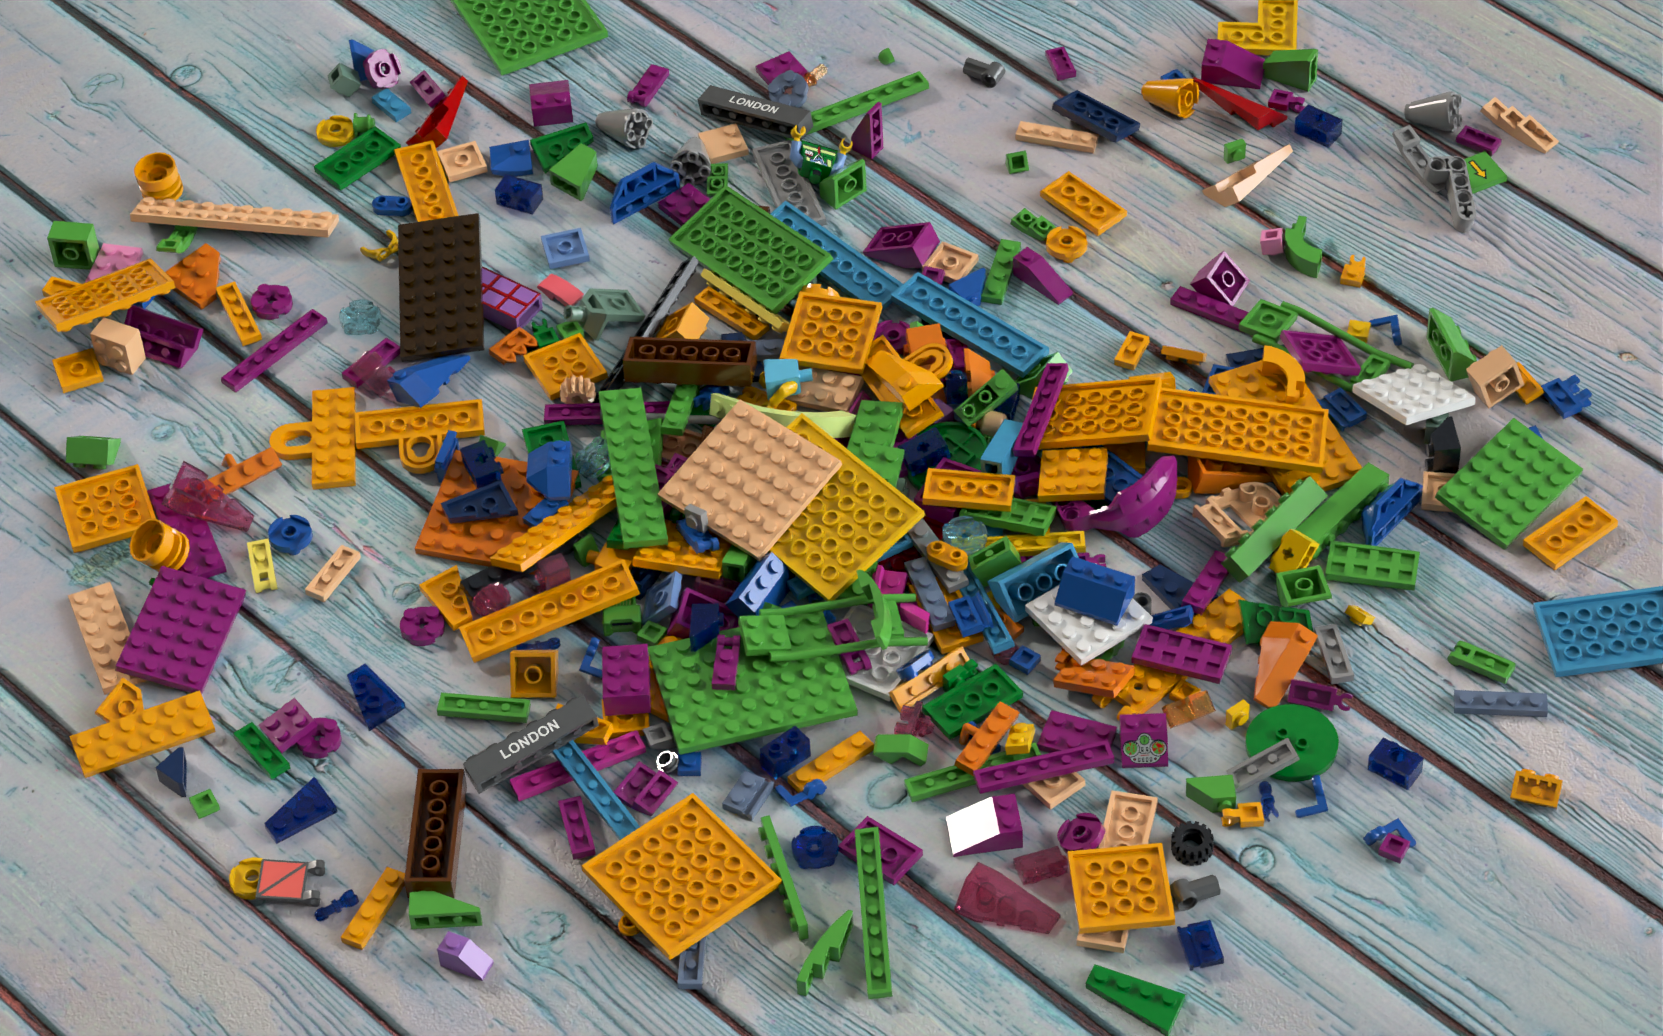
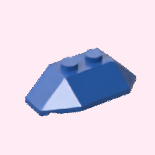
(642, 190)
(551, 470)
(1389, 509)

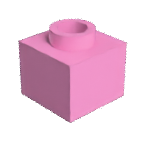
(1272, 241)

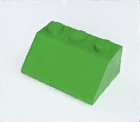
(1449, 345)

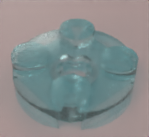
(366, 325)
(593, 459)
(966, 525)

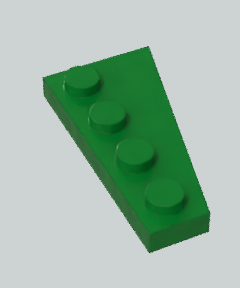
(1144, 999)

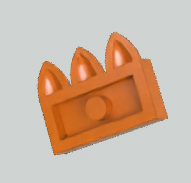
(512, 345)

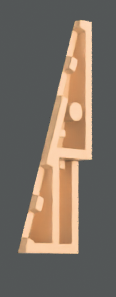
(1240, 183)

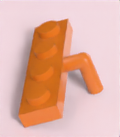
(247, 471)
(985, 738)

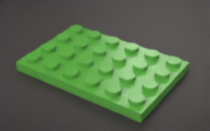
(1509, 483)

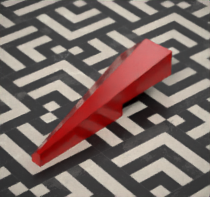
(1250, 111)
(441, 118)

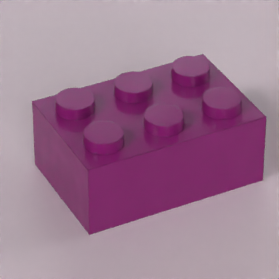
(626, 679)

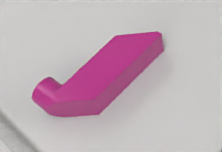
(915, 616)

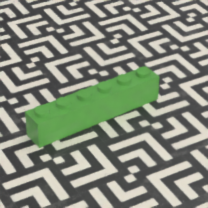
(1344, 506)
(1268, 533)

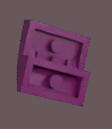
(645, 789)

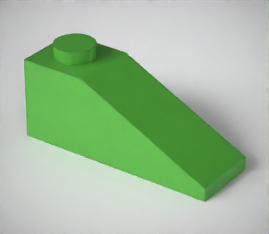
(437, 910)

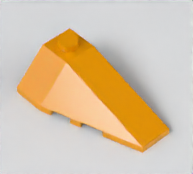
(904, 379)

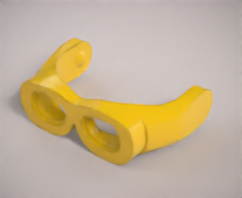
(376, 254)

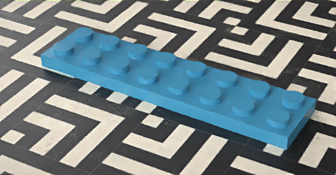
(849, 268)
(970, 324)

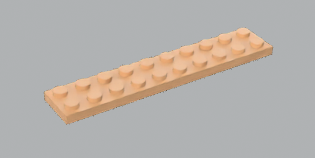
(235, 217)

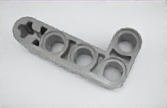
(1454, 173)

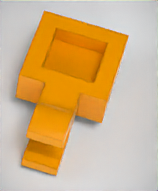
(1246, 814)

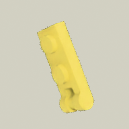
(262, 565)

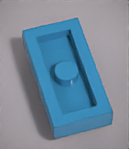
(391, 105)

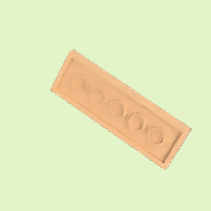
(103, 632)

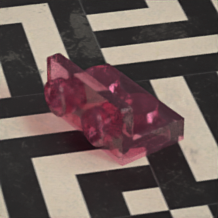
(373, 372)
(1041, 865)

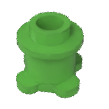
(362, 124)

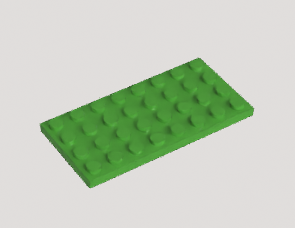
(750, 249)

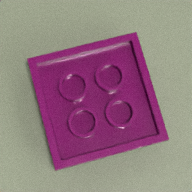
(1320, 353)

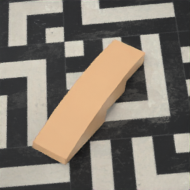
(1520, 127)

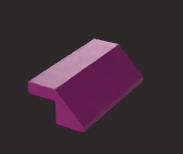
(164, 337)

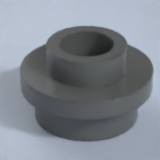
(667, 761)

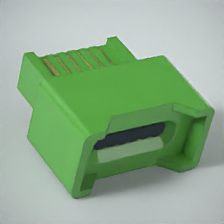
(622, 617)

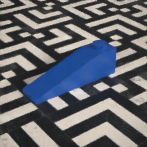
(422, 381)

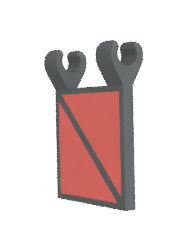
(287, 881)

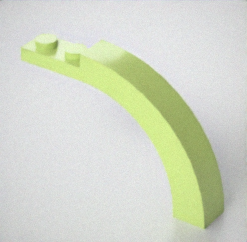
(836, 423)

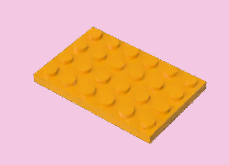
(105, 295)
(1103, 413)

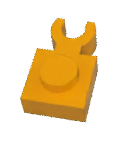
(1353, 272)

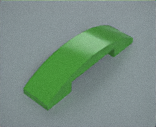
(178, 240)
(883, 625)

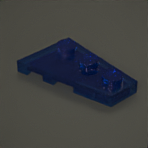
(373, 696)
(300, 812)

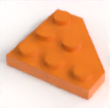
(197, 276)

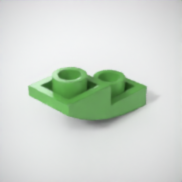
(717, 179)
(1031, 225)

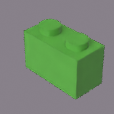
(994, 560)

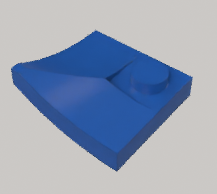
(511, 159)

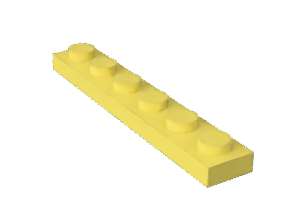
(778, 323)

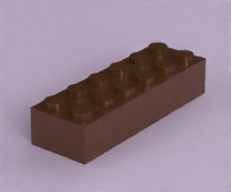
(690, 361)
(436, 831)

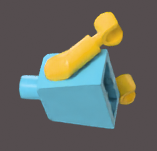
(782, 379)

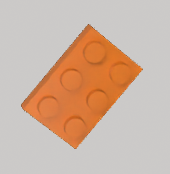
(1094, 677)

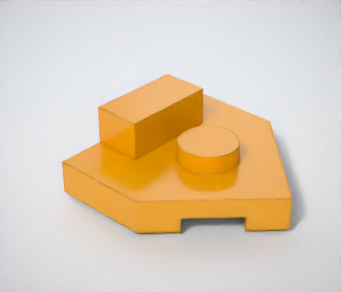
(121, 702)

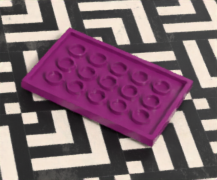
(180, 630)

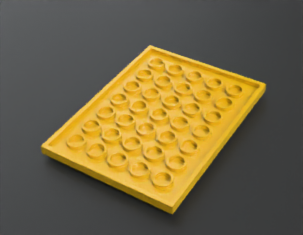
(845, 523)

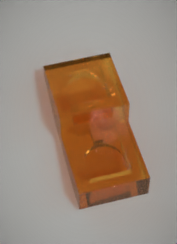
(1188, 709)

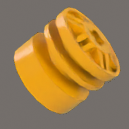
(158, 177)
(159, 545)

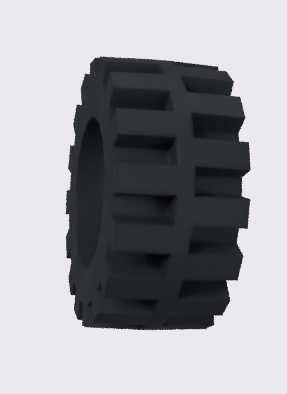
(1192, 854)

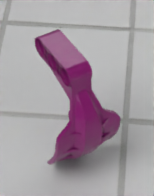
(1132, 509)

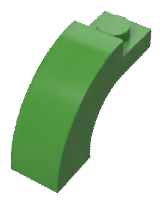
(1300, 254)

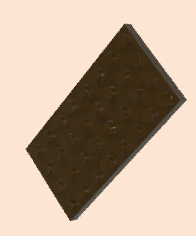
(440, 287)

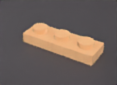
(332, 573)

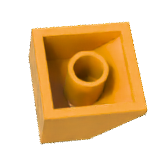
(684, 323)
(534, 673)

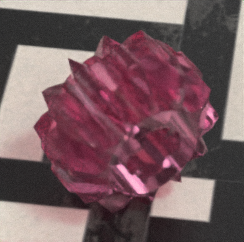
(491, 599)

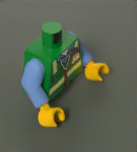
(814, 160)

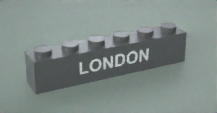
(754, 112)
(530, 744)

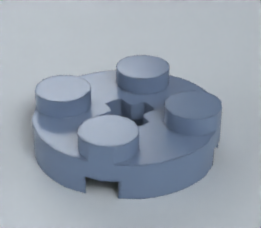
(789, 80)

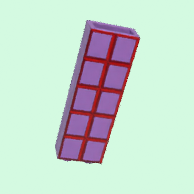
(508, 301)

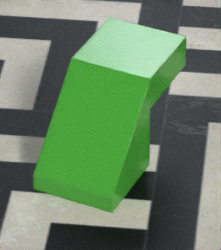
(894, 746)

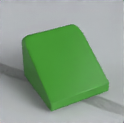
(582, 547)

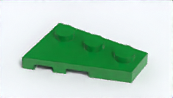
(1257, 616)

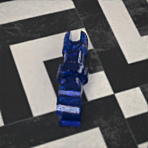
(552, 644)
(1267, 800)
(347, 899)

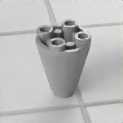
(1436, 111)
(626, 126)
(692, 162)

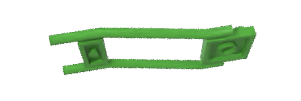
(1268, 320)
(769, 634)

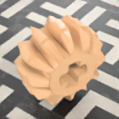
(577, 390)

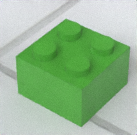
(73, 245)

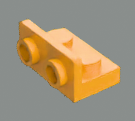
(1536, 788)

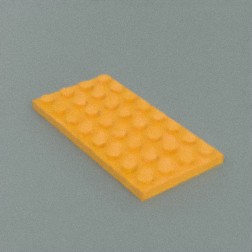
(1248, 383)
(1240, 430)

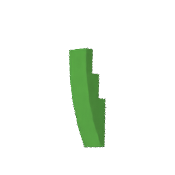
(827, 948)

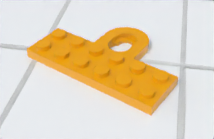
(926, 412)
(414, 425)
(331, 437)

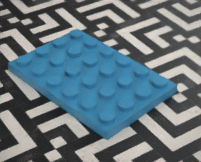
(1602, 631)

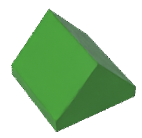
(1017, 162)
(495, 444)

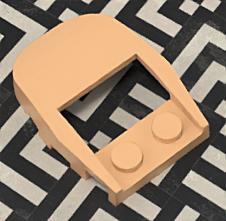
(1248, 502)

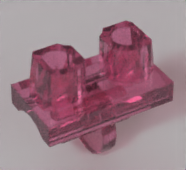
(916, 722)

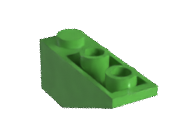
(987, 398)

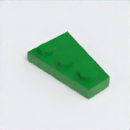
(556, 145)

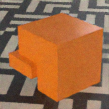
(921, 336)

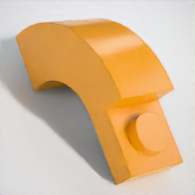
(1286, 370)

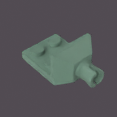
(601, 306)

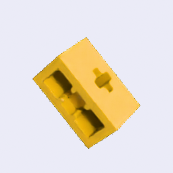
(1299, 545)

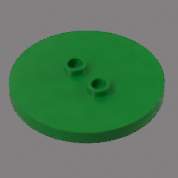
(964, 444)
(1308, 732)

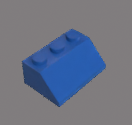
(762, 584)
(1095, 591)

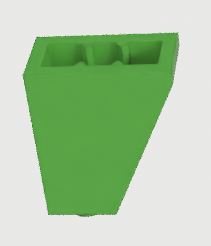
(1293, 67)
(575, 171)
(737, 564)

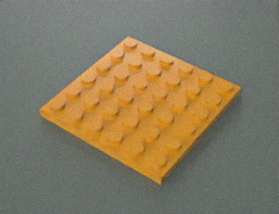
(681, 876)

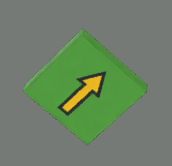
(1483, 172)

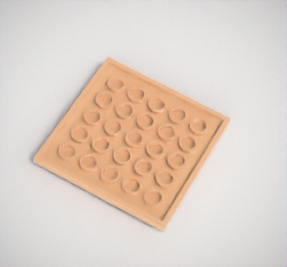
(750, 479)

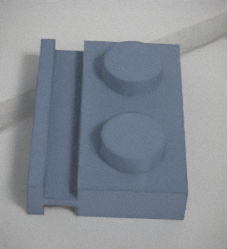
(748, 795)

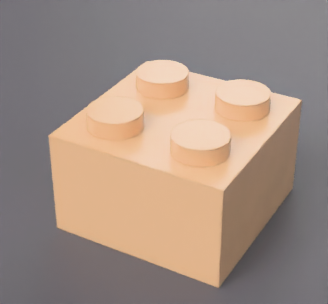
(118, 346)
(1495, 376)

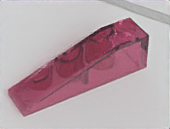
(199, 498)
(997, 899)

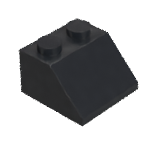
(1443, 449)

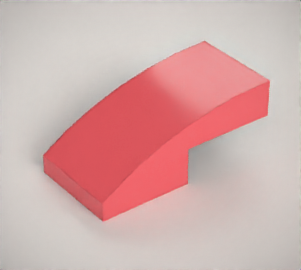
(562, 290)

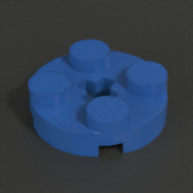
(294, 543)

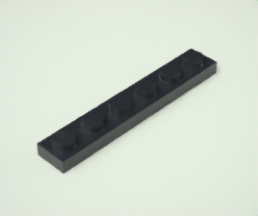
(505, 576)

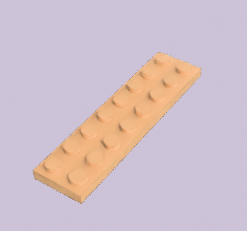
(1125, 824)

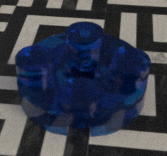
(810, 858)

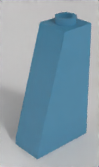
(999, 454)

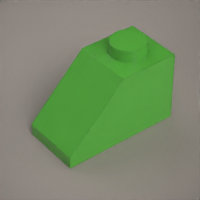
(1212, 792)

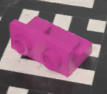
(890, 582)

